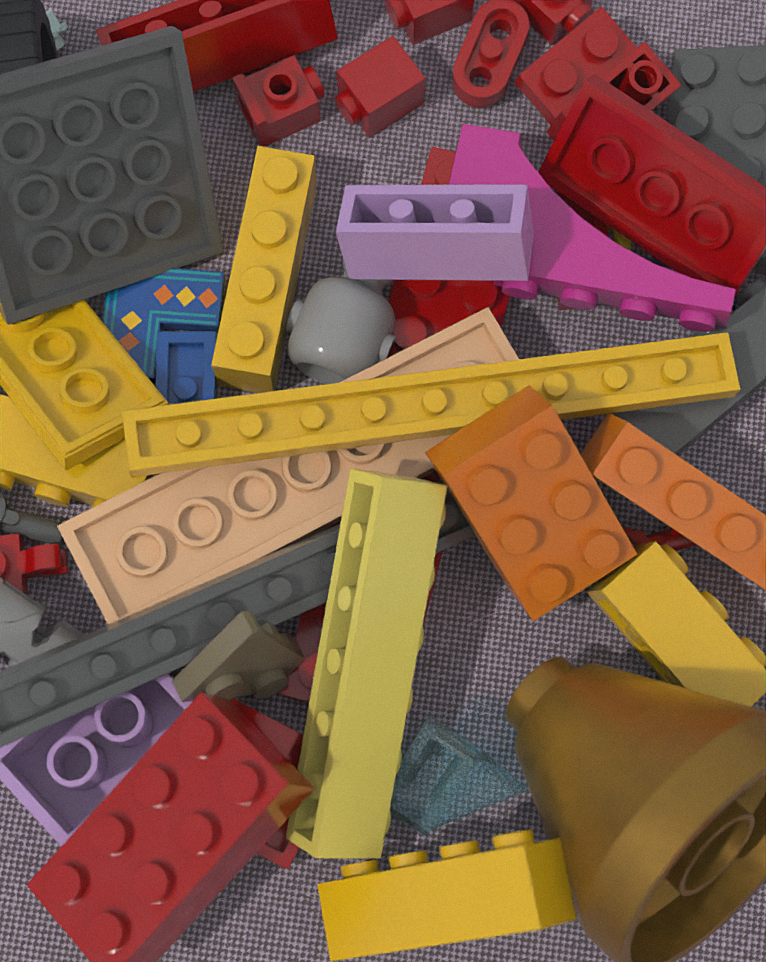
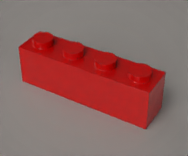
(233, 35)

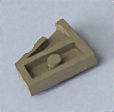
(241, 662)

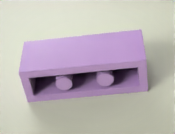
(436, 232)

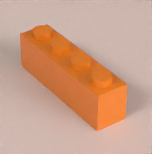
(679, 496)

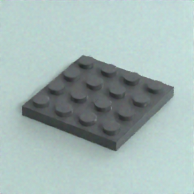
(100, 174)

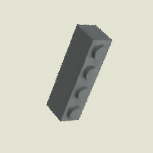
(684, 424)

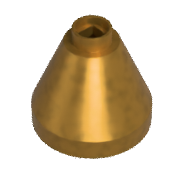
(650, 802)

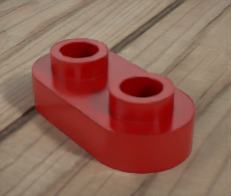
(490, 57)

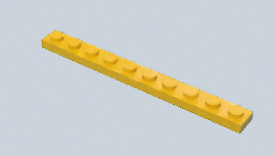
(423, 403)

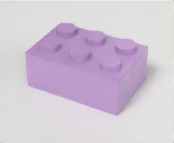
(80, 760)

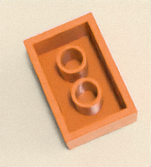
(531, 502)

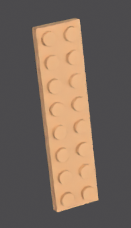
(221, 517)

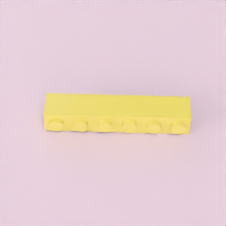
(366, 663)

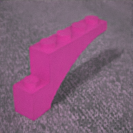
(577, 259)

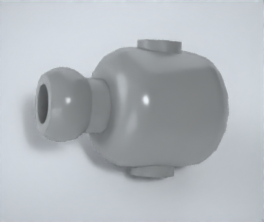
(340, 328)

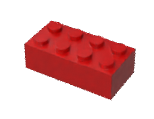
(170, 835)

